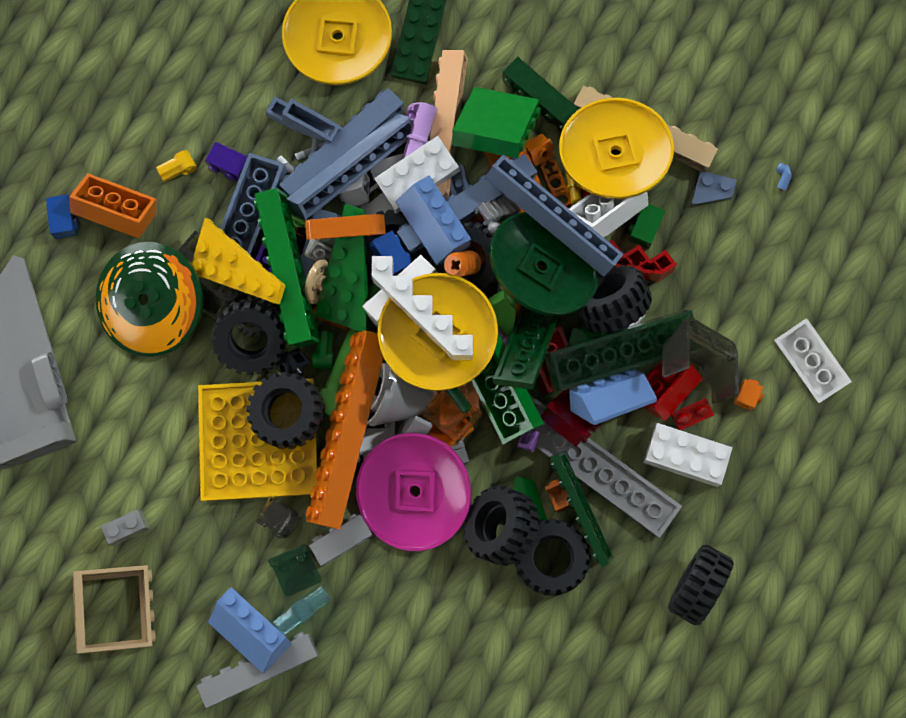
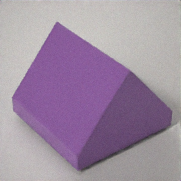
(529, 441)

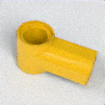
(181, 164)

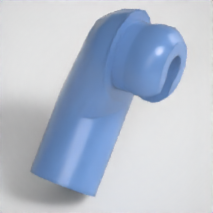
(786, 176)

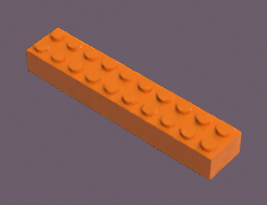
(346, 431)

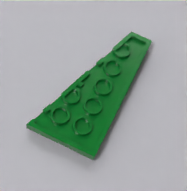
(346, 281)

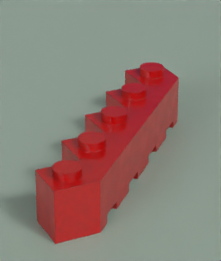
(651, 269)

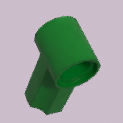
(323, 356)

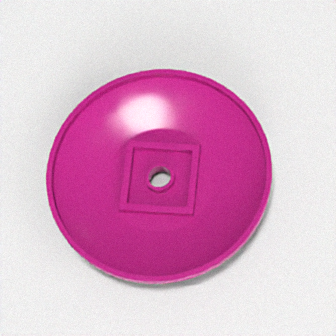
(387, 498)

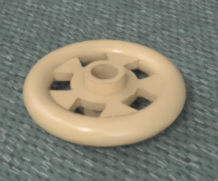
(315, 281)

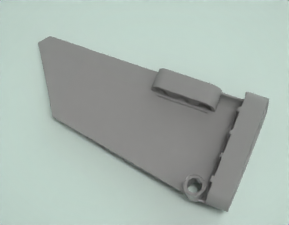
(31, 386)

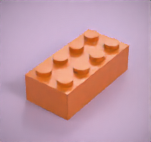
(112, 205)

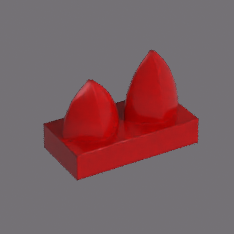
(692, 414)

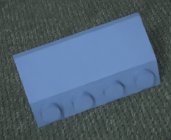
(433, 220)
(611, 396)
(248, 630)

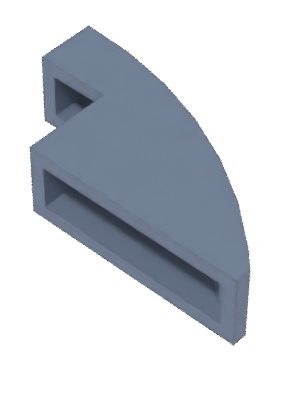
(302, 119)

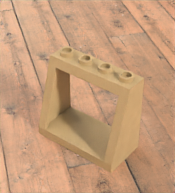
(145, 596)

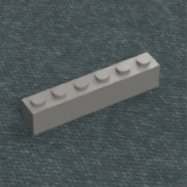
(246, 675)

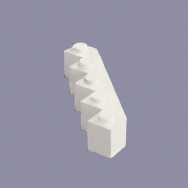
(420, 310)

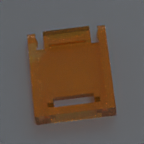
(447, 416)

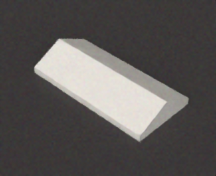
(813, 360)

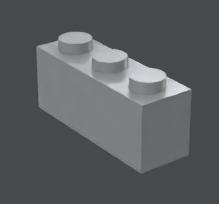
(341, 540)

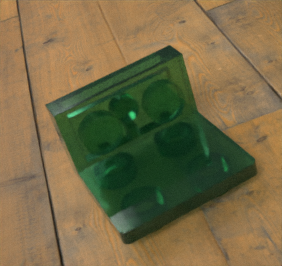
(295, 570)

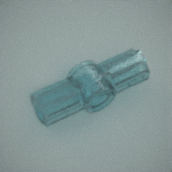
(302, 610)

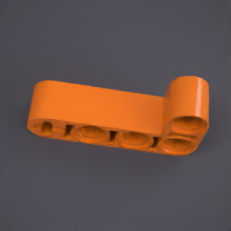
(345, 227)

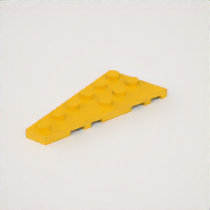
(229, 264)

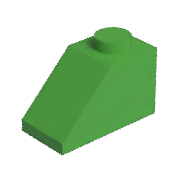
(505, 310)

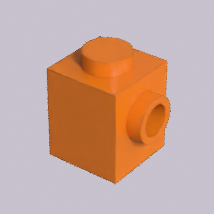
(539, 149)
(749, 394)

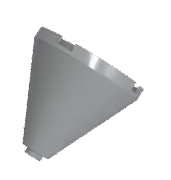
(397, 399)

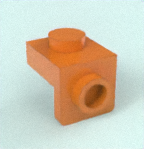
(558, 496)

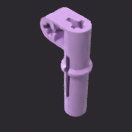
(422, 119)

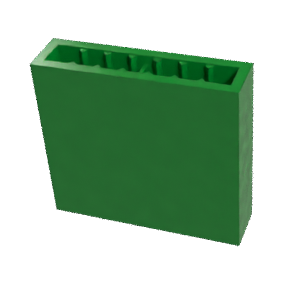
(496, 122)

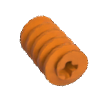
(462, 263)

